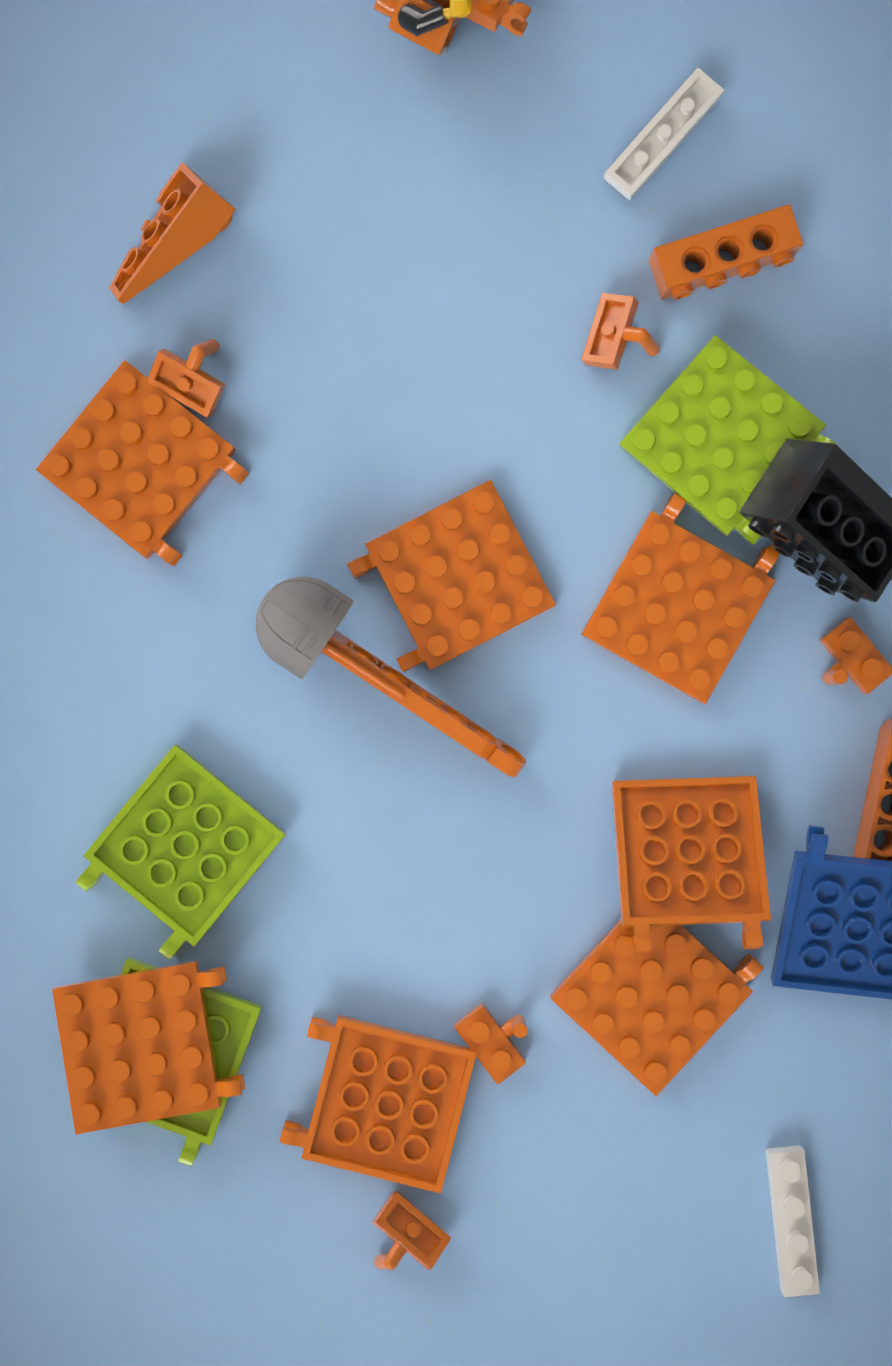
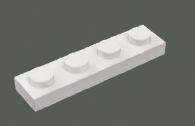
(663, 134)
(792, 1221)

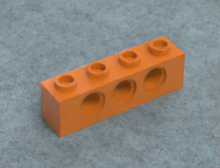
(774, 228)

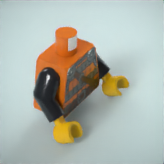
(424, 21)

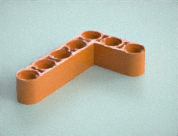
(879, 786)

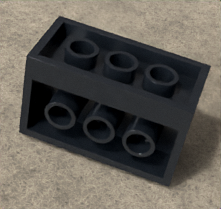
(825, 518)

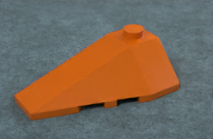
(186, 222)

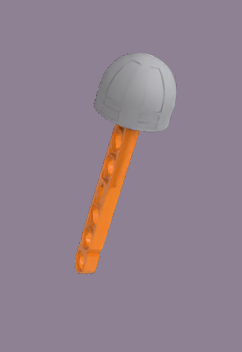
(301, 621)

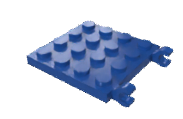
(836, 923)

